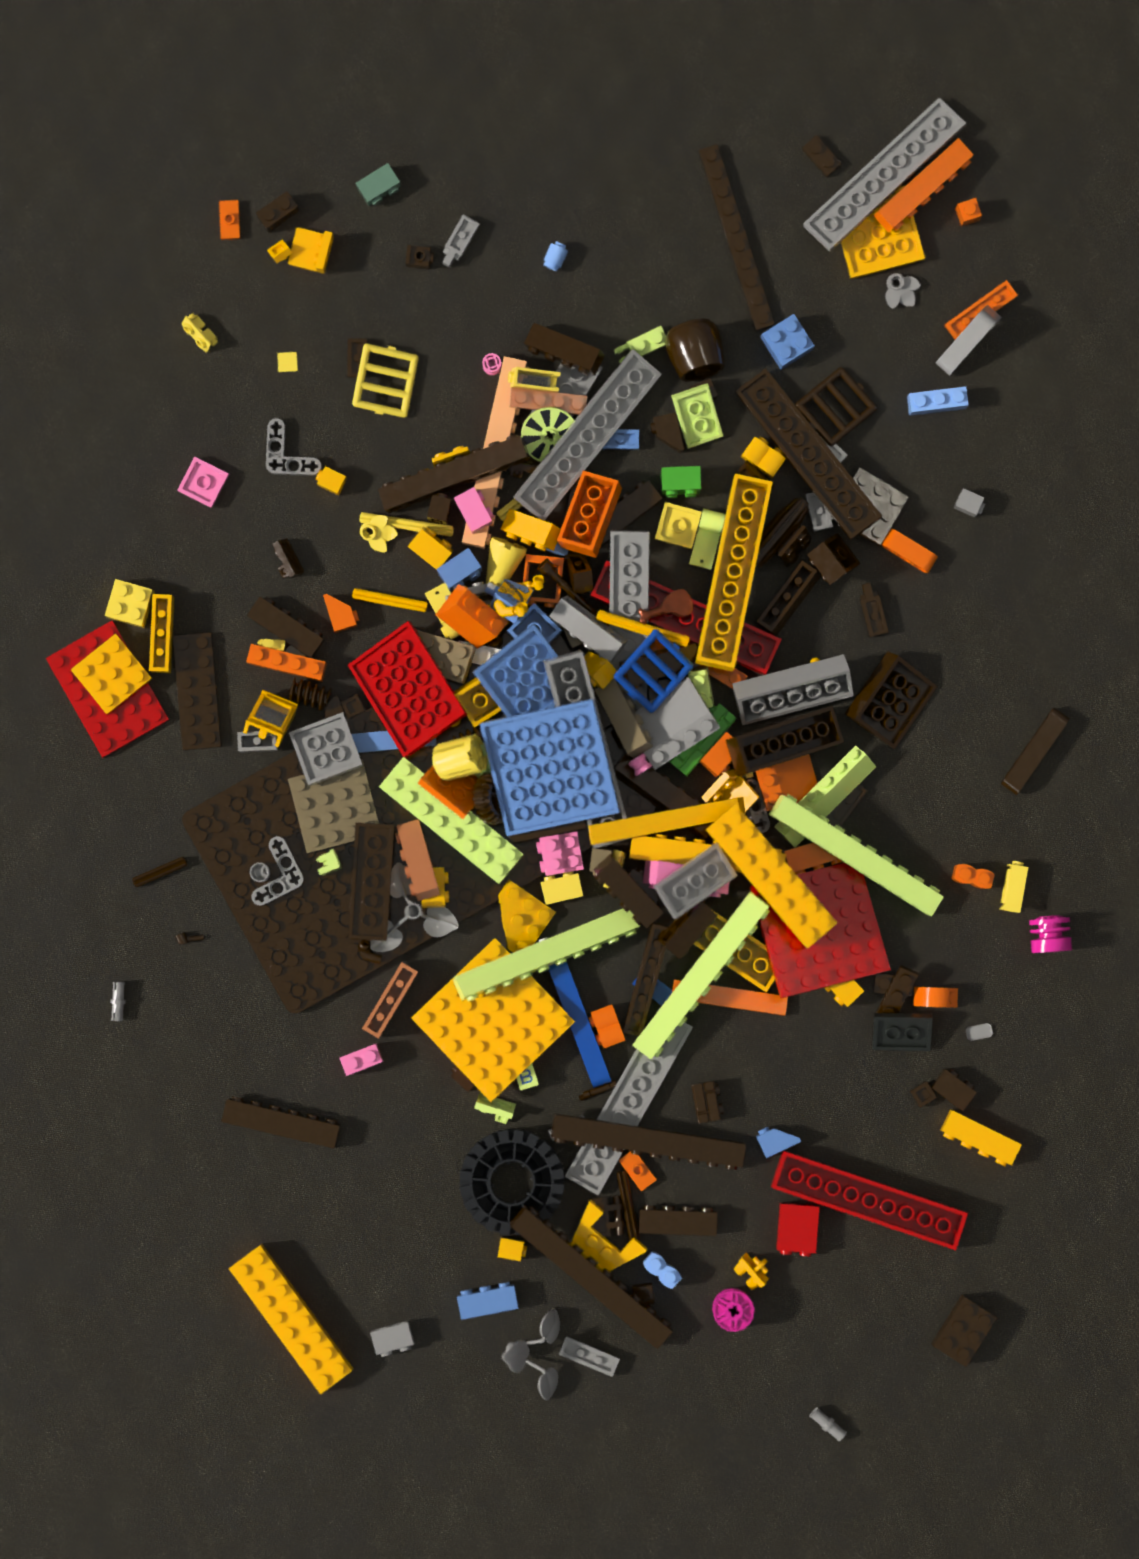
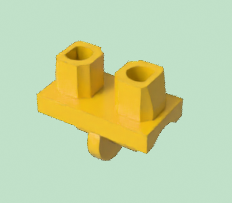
(754, 1268)

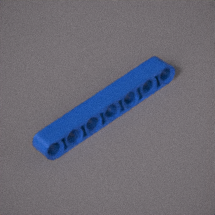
(581, 1028)

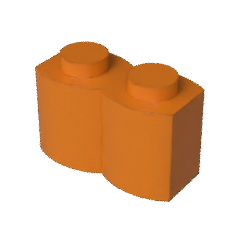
(969, 875)
(607, 1026)

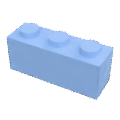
(937, 401)

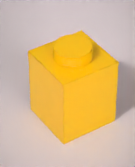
(331, 480)
(512, 1249)

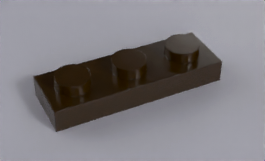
(898, 990)

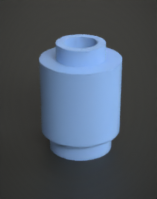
(555, 256)

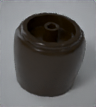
(695, 349)

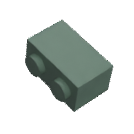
(378, 185)

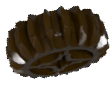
(486, 800)

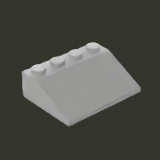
(677, 723)

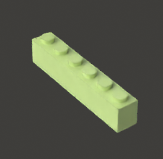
(832, 789)

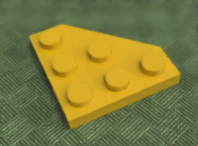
(522, 916)

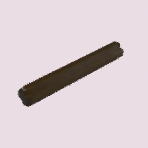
(628, 1205)

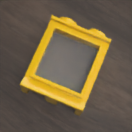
(271, 715)

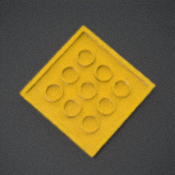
(873, 249)

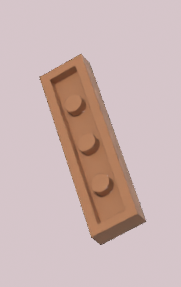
(538, 399)

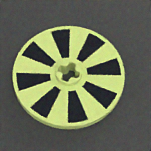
(537, 426)

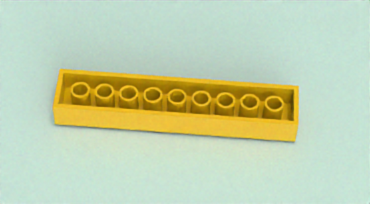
(733, 572)

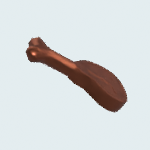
(675, 603)

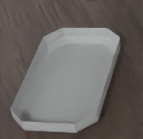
(979, 1032)

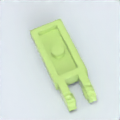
(644, 343)

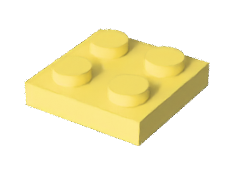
(678, 525)

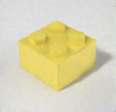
(129, 603)

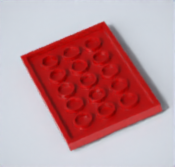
(407, 689)
(126, 722)

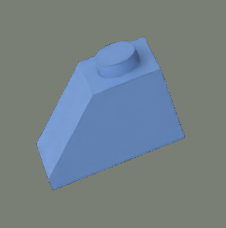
(774, 1141)

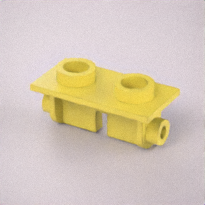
(204, 339)

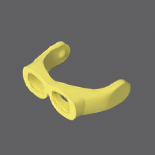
(273, 644)

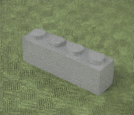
(584, 626)

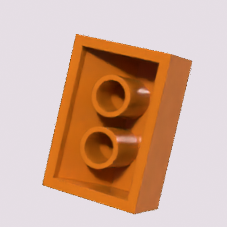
(471, 617)

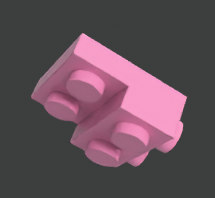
(560, 853)

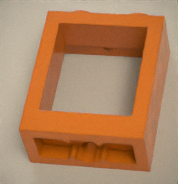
(537, 560)

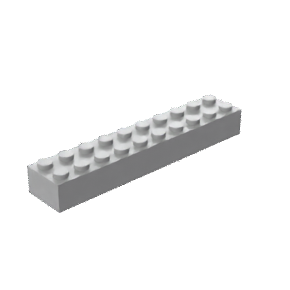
(571, 684)

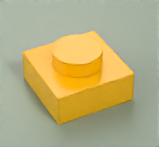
(279, 251)

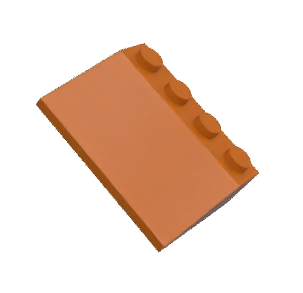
(790, 777)

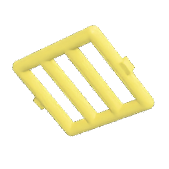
(409, 376)

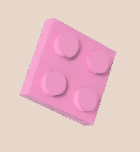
(203, 482)

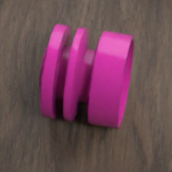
(1050, 934)
(727, 1299)

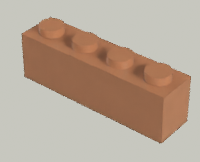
(418, 860)
(390, 1000)

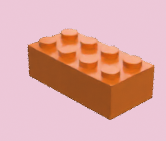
(589, 514)

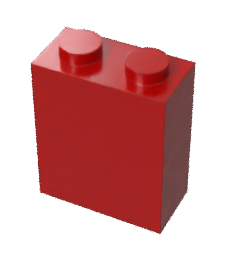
(797, 1229)

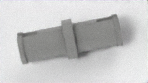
(118, 1001)
(828, 1424)

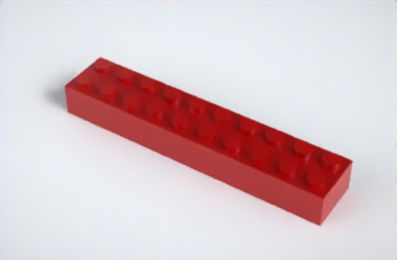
(755, 646)
(869, 1200)

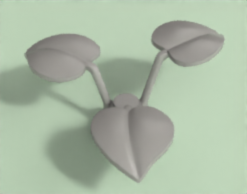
(437, 923)
(518, 1352)

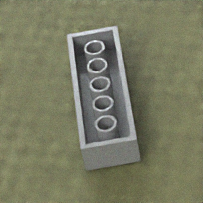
(793, 689)

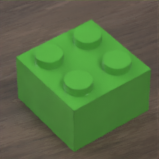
(680, 481)

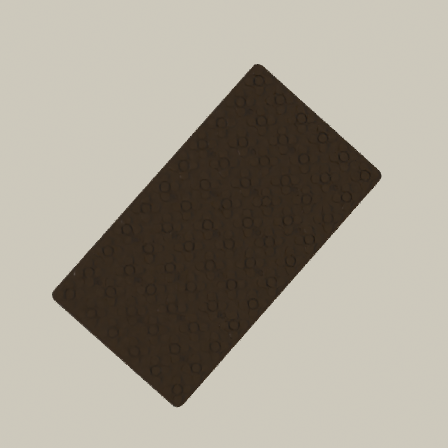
(306, 931)

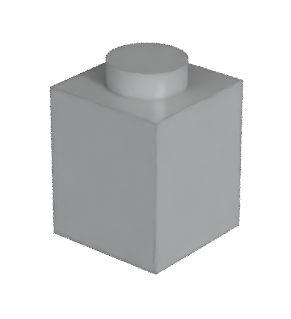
(969, 503)

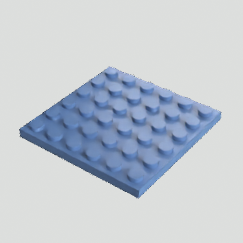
(550, 767)

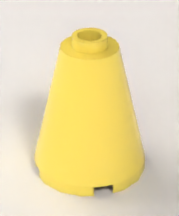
(503, 560)

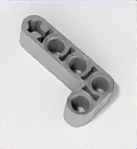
(968, 339)

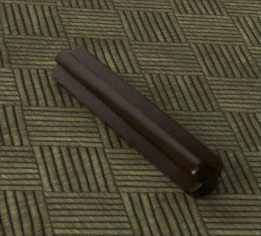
(159, 872)

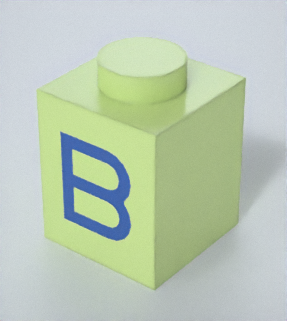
(527, 1078)

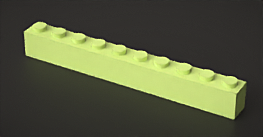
(856, 855)
(545, 953)
(701, 974)

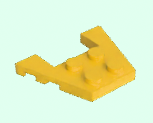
(598, 1246)

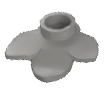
(903, 292)

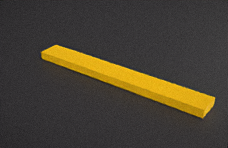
(659, 821)

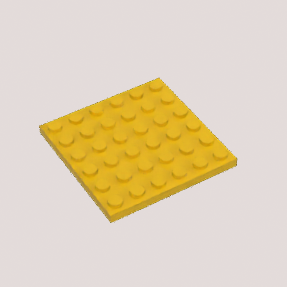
(498, 1031)

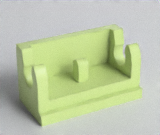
(333, 863)

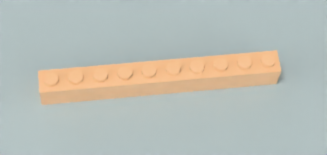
(499, 428)

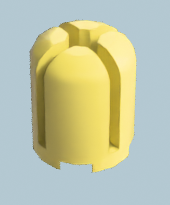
(459, 758)

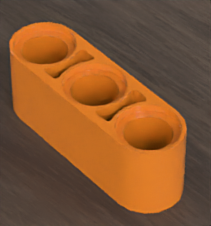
(909, 550)

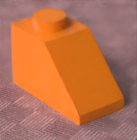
(340, 614)

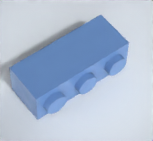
(487, 1300)

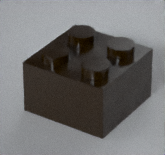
(833, 559)

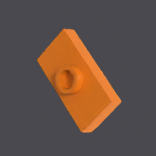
(229, 220)
(637, 1170)

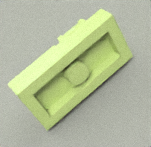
(502, 1108)

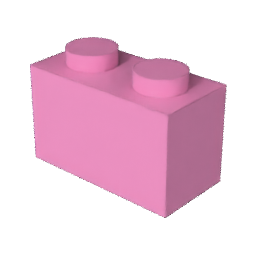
(473, 510)
(361, 1059)

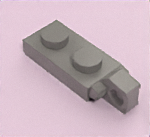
(459, 239)

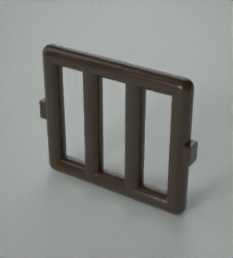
(857, 418)

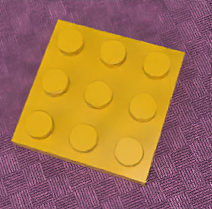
(111, 674)

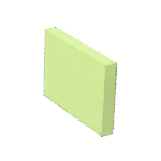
(697, 415)

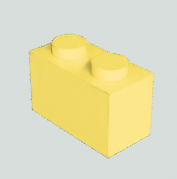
(562, 888)

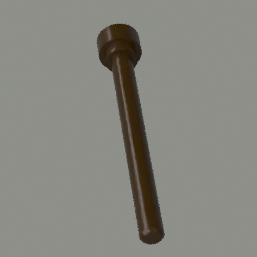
(546, 568)

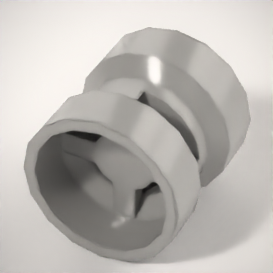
(260, 872)

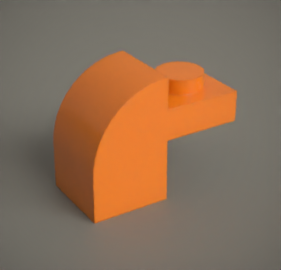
(935, 997)

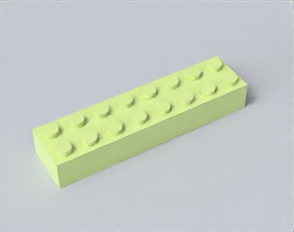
(467, 835)

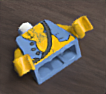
(512, 597)

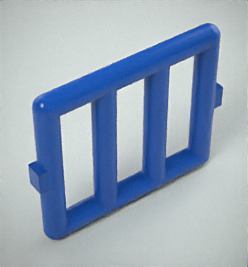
(631, 663)

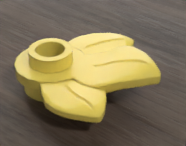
(381, 532)

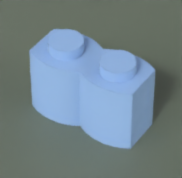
(666, 1273)

